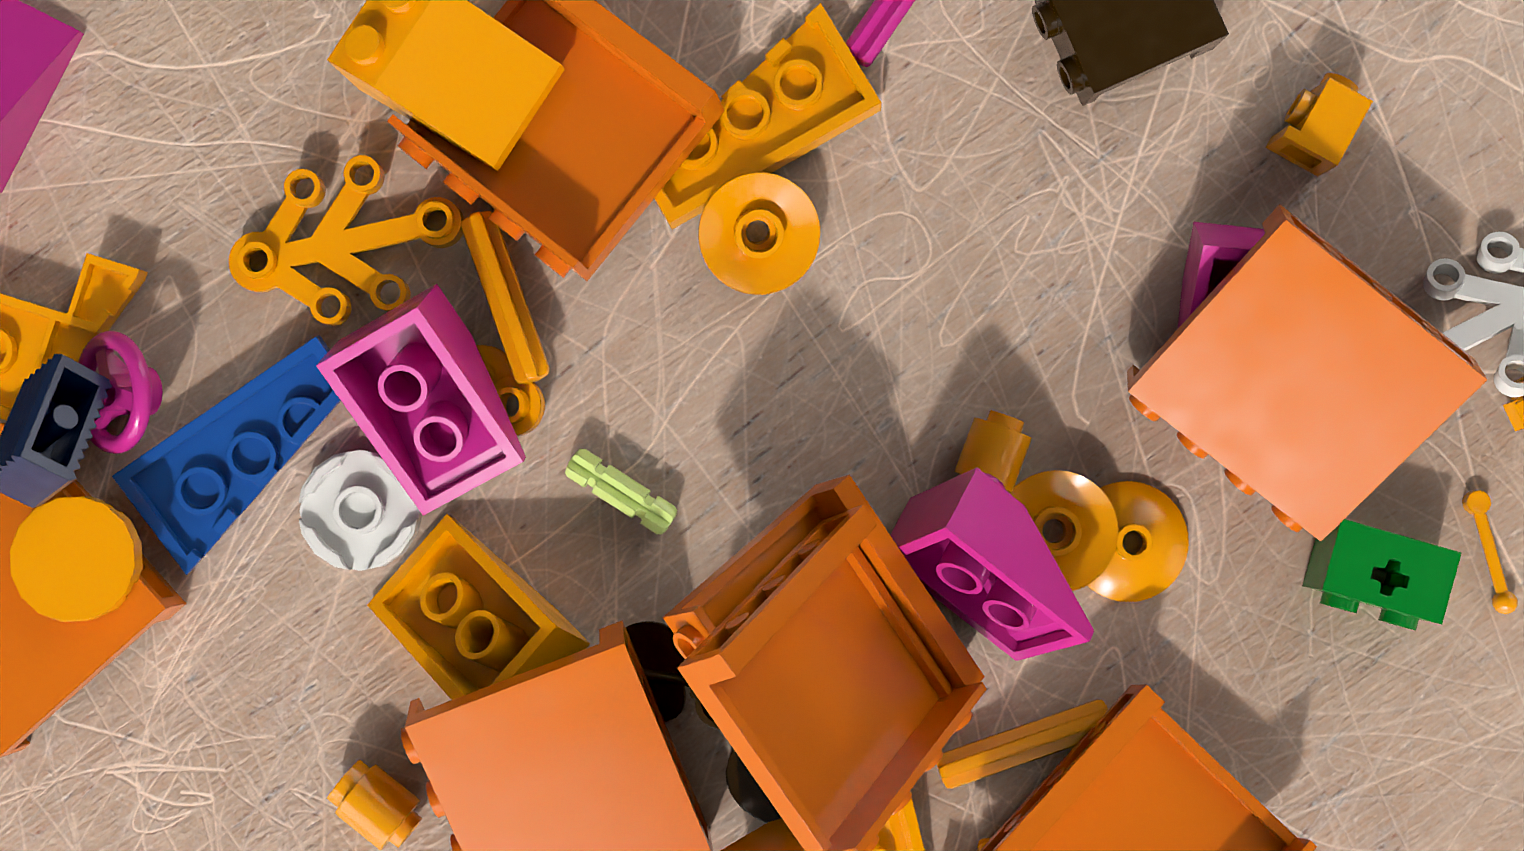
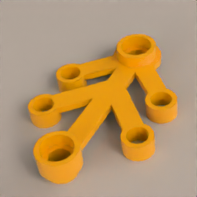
(335, 243)

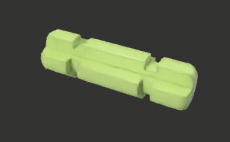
(621, 491)

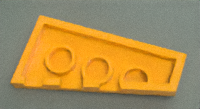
(779, 112)

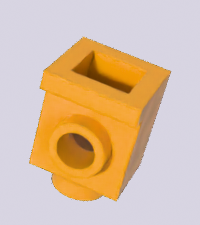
(1321, 124)

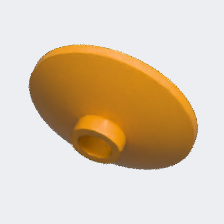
(781, 255)
(1086, 520)
(1163, 543)

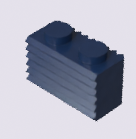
(49, 429)

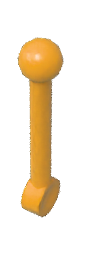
(1478, 504)

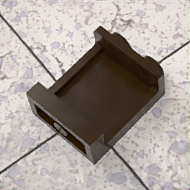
(1122, 40)

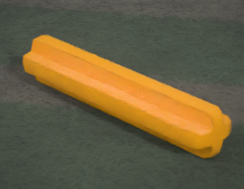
(505, 298)
(1019, 744)

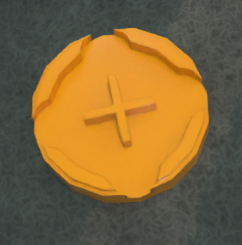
(75, 558)

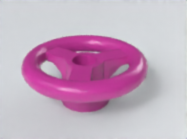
(134, 389)

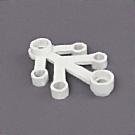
(1503, 297)

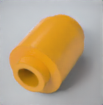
(995, 448)
(375, 805)

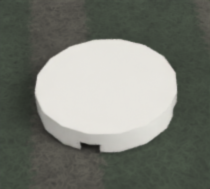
(357, 512)

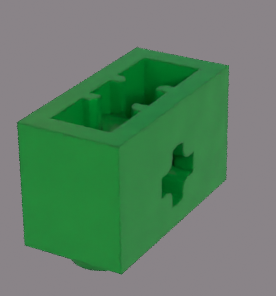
(1415, 582)

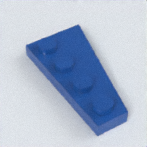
(224, 458)

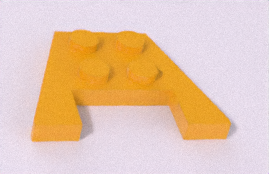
(35, 332)

